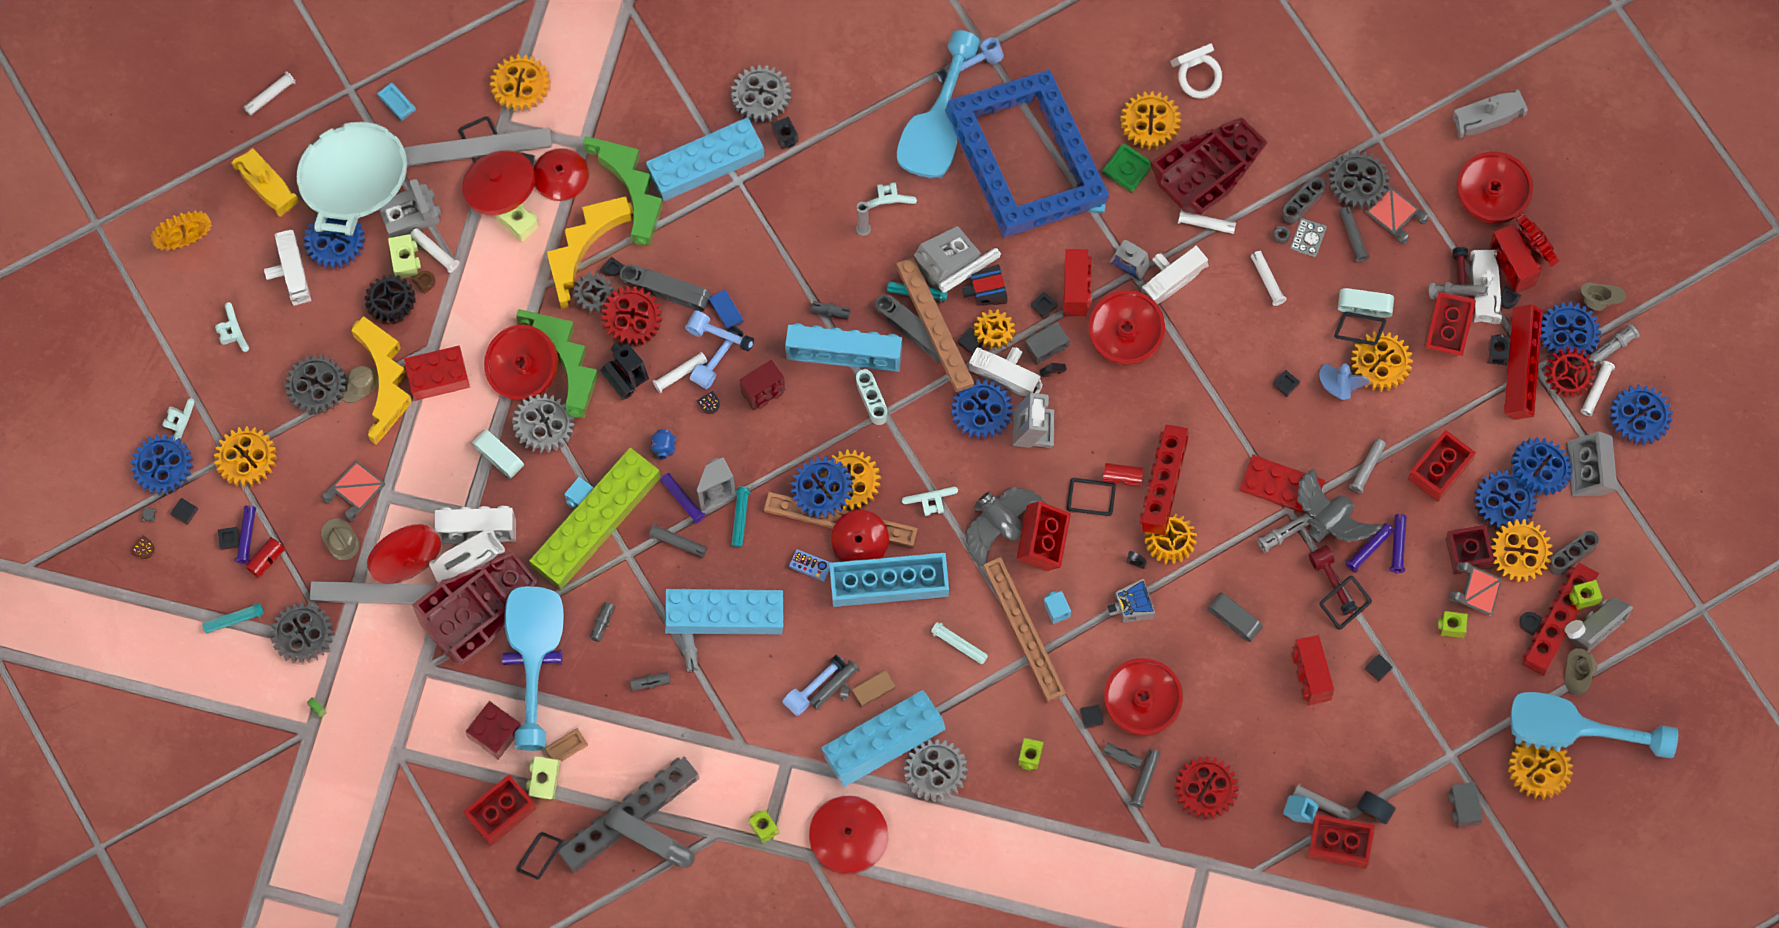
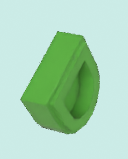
(316, 707)

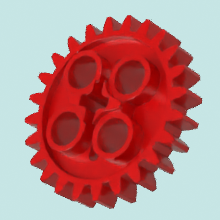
(1537, 239)
(630, 332)
(1222, 796)

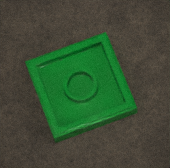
(1127, 168)

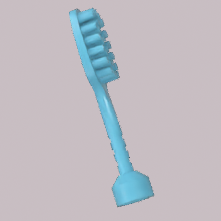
(929, 138)
(533, 630)
(1557, 723)

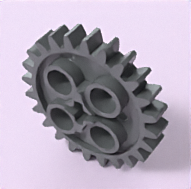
(1356, 195)
(324, 369)
(285, 641)

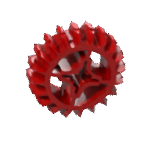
(1561, 375)

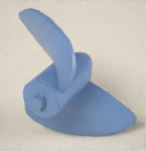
(1341, 381)

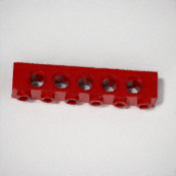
(1158, 522)
(1536, 660)

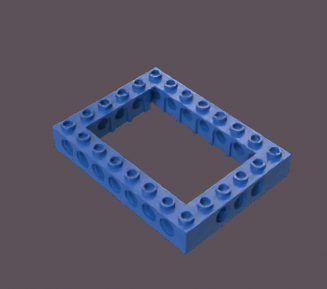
(1009, 217)

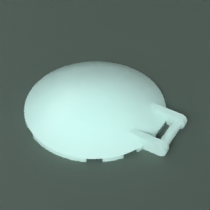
(351, 174)

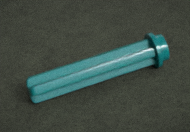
(899, 288)
(740, 516)
(233, 618)

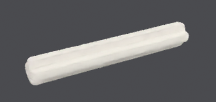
(970, 269)

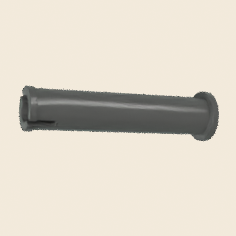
(1354, 235)
(677, 541)
(829, 689)
(1145, 779)

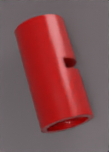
(1122, 473)
(265, 557)

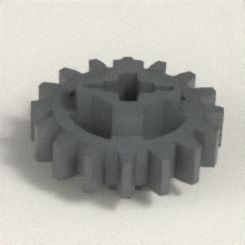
(601, 290)

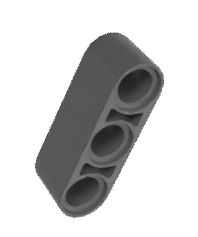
(1307, 193)
(1577, 545)
(1235, 617)

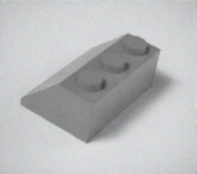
(1592, 465)
(715, 484)
(1602, 623)

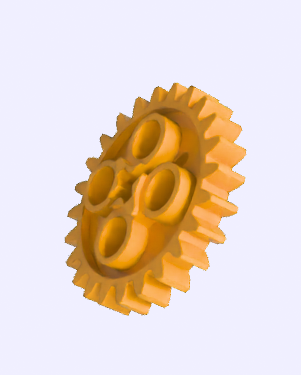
(504, 81)
(1133, 119)
(181, 230)
(1394, 372)
(232, 467)
(866, 478)
(1519, 567)
(1552, 782)

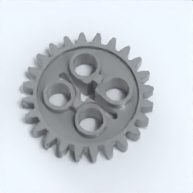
(764, 79)
(527, 429)
(946, 756)

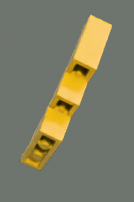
(598, 220)
(391, 399)

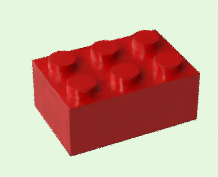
(1515, 258)
(1077, 282)
(1450, 323)
(437, 373)
(1441, 465)
(1043, 536)
(1312, 670)
(499, 810)
(1341, 841)

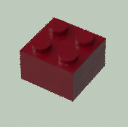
(762, 385)
(1470, 546)
(493, 730)

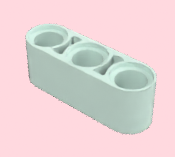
(1366, 302)
(871, 388)
(497, 453)

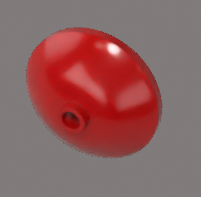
(560, 184)
(867, 525)

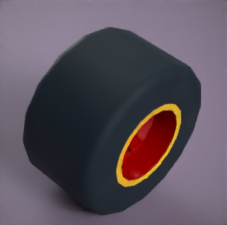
(1376, 807)

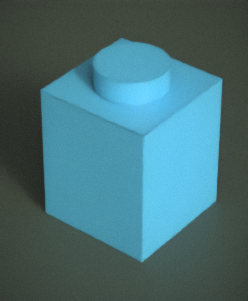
(577, 492)
(1057, 607)
(1300, 809)

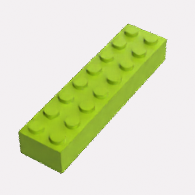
(595, 519)

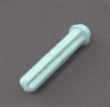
(959, 643)

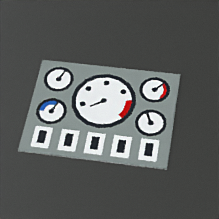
(1308, 237)

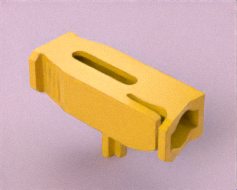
(265, 182)

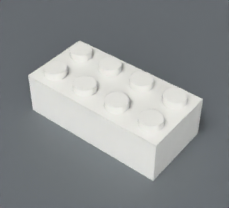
(464, 523)

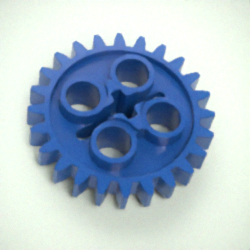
(328, 254)
(1569, 315)
(995, 400)
(1651, 428)
(1529, 457)
(176, 472)
(808, 498)
(1496, 514)

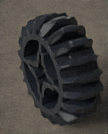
(406, 294)

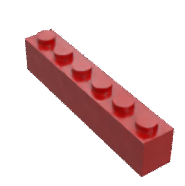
(1523, 362)

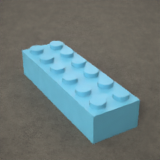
(705, 159)
(844, 347)
(889, 579)
(723, 611)
(883, 738)

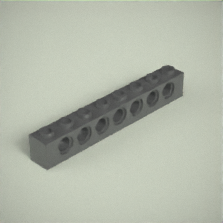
(688, 777)

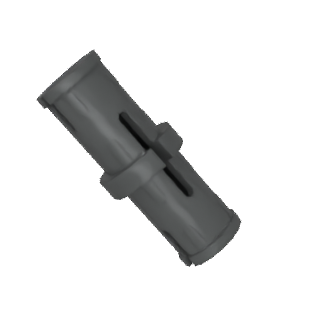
(830, 310)
(602, 622)
(650, 681)
(1123, 756)

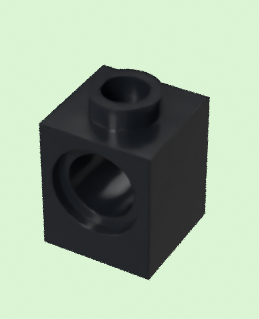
(782, 126)
(1498, 357)

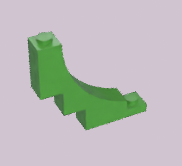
(623, 163)
(571, 356)

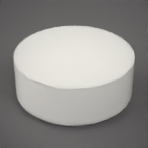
(1575, 629)

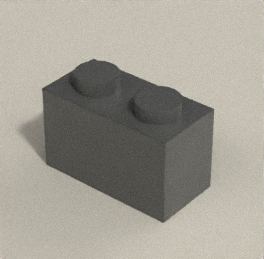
(1046, 343)
(1465, 805)

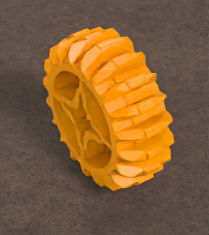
(1177, 537)

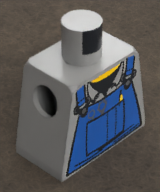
(1130, 258)
(1132, 603)

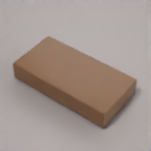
(873, 688)
(566, 746)

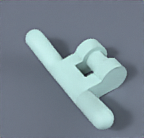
(893, 198)
(222, 329)
(183, 417)
(930, 496)

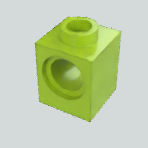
(1591, 589)
(1460, 620)
(1030, 746)
(763, 834)

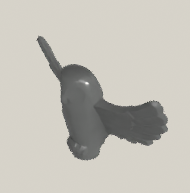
(1330, 515)
(997, 518)

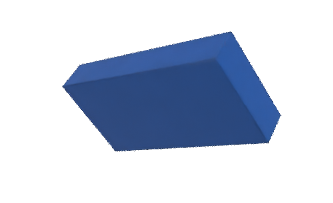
(726, 309)

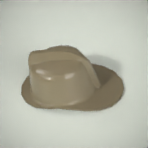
(1601, 296)
(360, 383)
(340, 539)
(1579, 671)

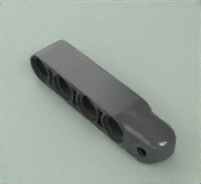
(665, 287)
(906, 323)
(649, 838)

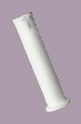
(269, 93)
(1207, 222)
(434, 250)
(1268, 278)
(679, 372)
(1597, 388)

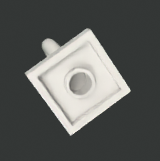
(1192, 59)

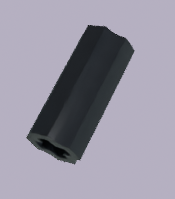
(617, 380)

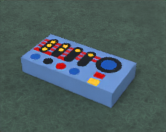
(810, 565)

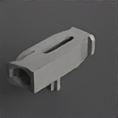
(1489, 113)

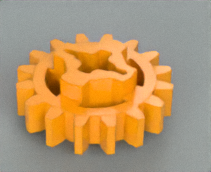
(999, 335)

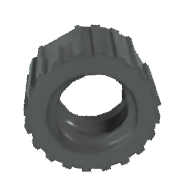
(1281, 240)

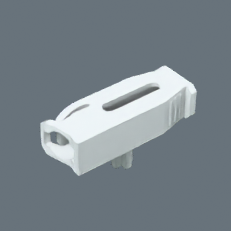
(291, 268)
(1486, 271)
(1174, 275)
(1005, 371)
(466, 556)

